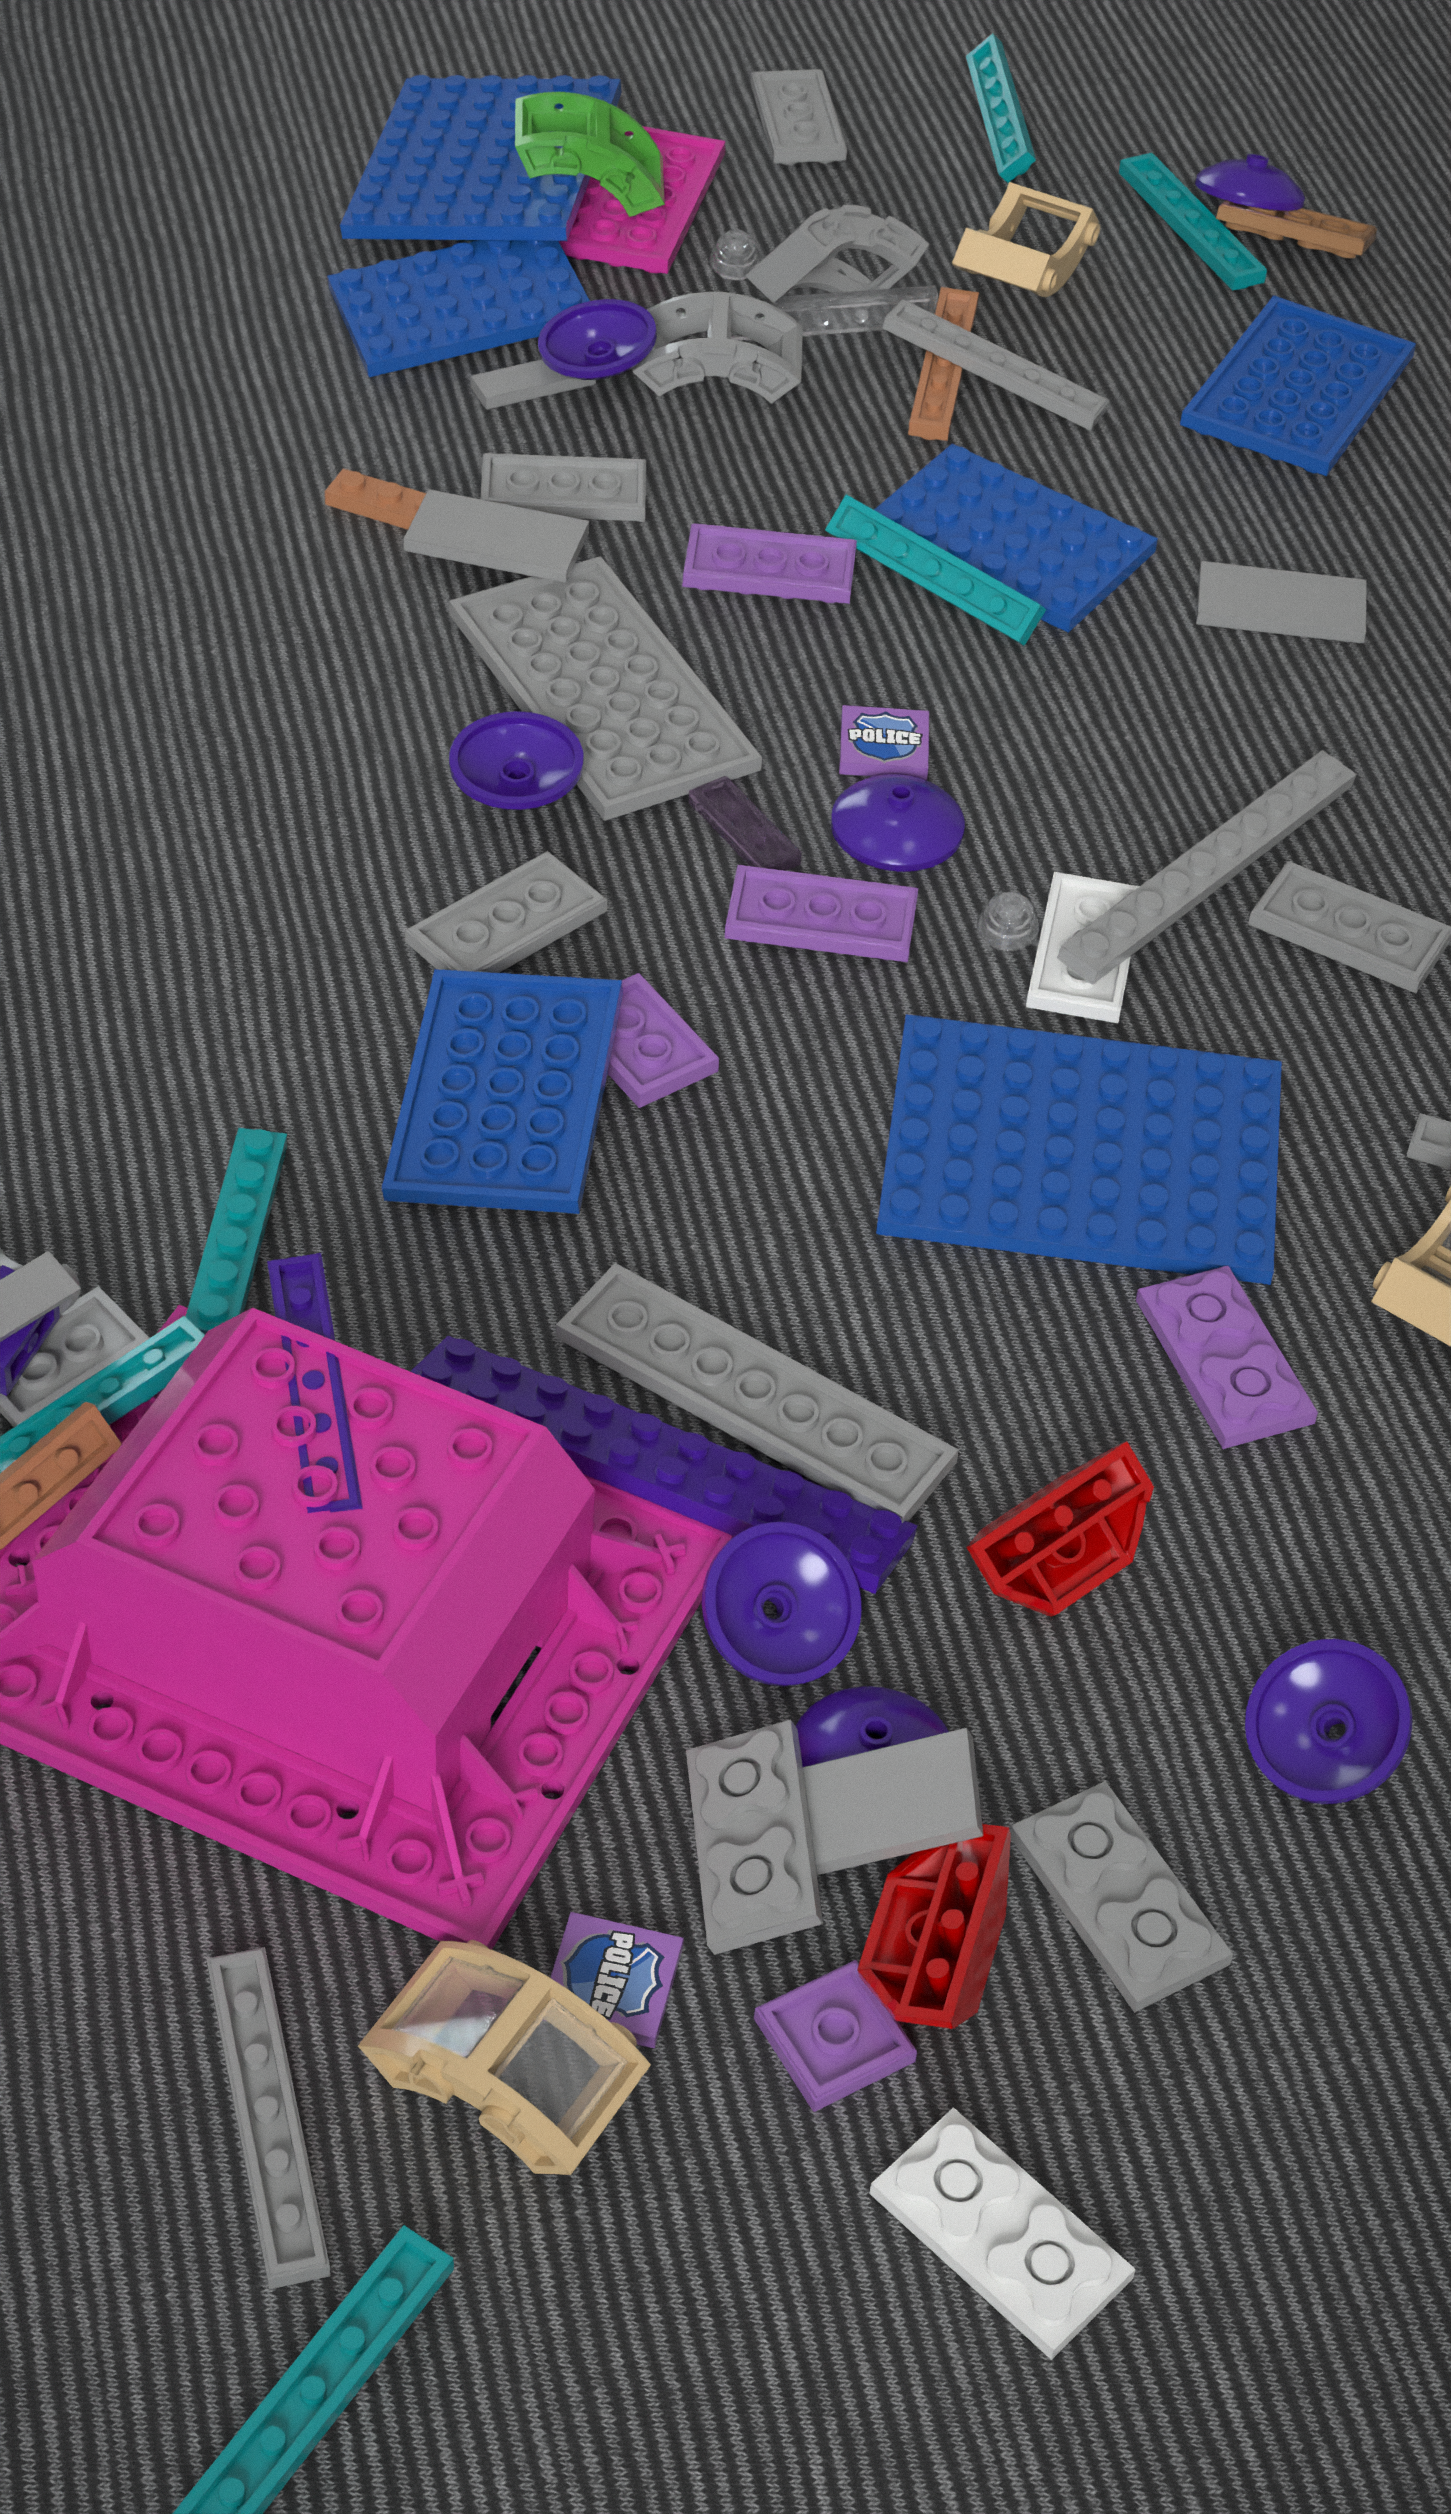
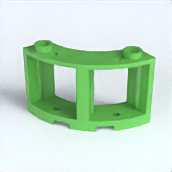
(591, 144)

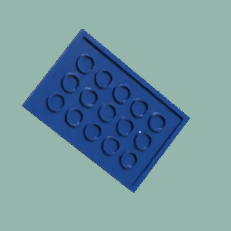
(453, 301)
(1298, 385)
(1020, 533)
(504, 1091)

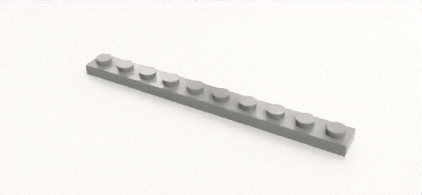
(1205, 867)

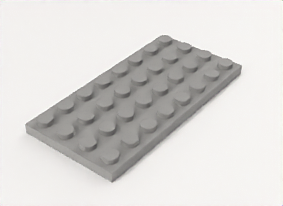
(611, 678)

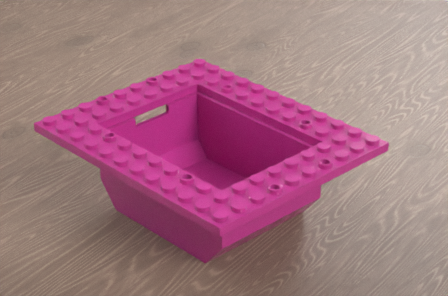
(343, 1657)

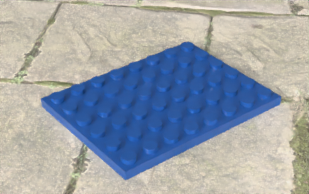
(454, 168)
(1083, 1149)

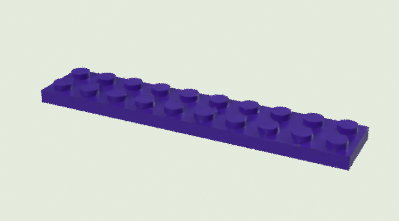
(673, 1465)

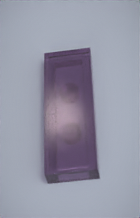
(744, 825)

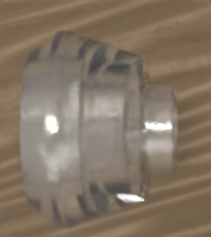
(734, 255)
(1008, 922)

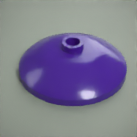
(1251, 184)
(597, 339)
(516, 760)
(897, 823)
(813, 1599)
(1309, 1694)
(845, 1719)

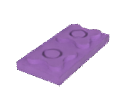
(769, 563)
(821, 913)
(1226, 1357)

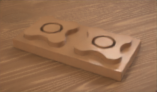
(1309, 227)

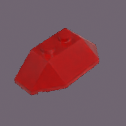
(1067, 1534)
(939, 1930)

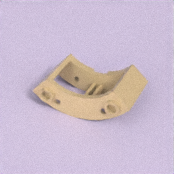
(996, 257)

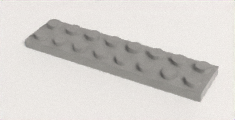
(756, 1393)

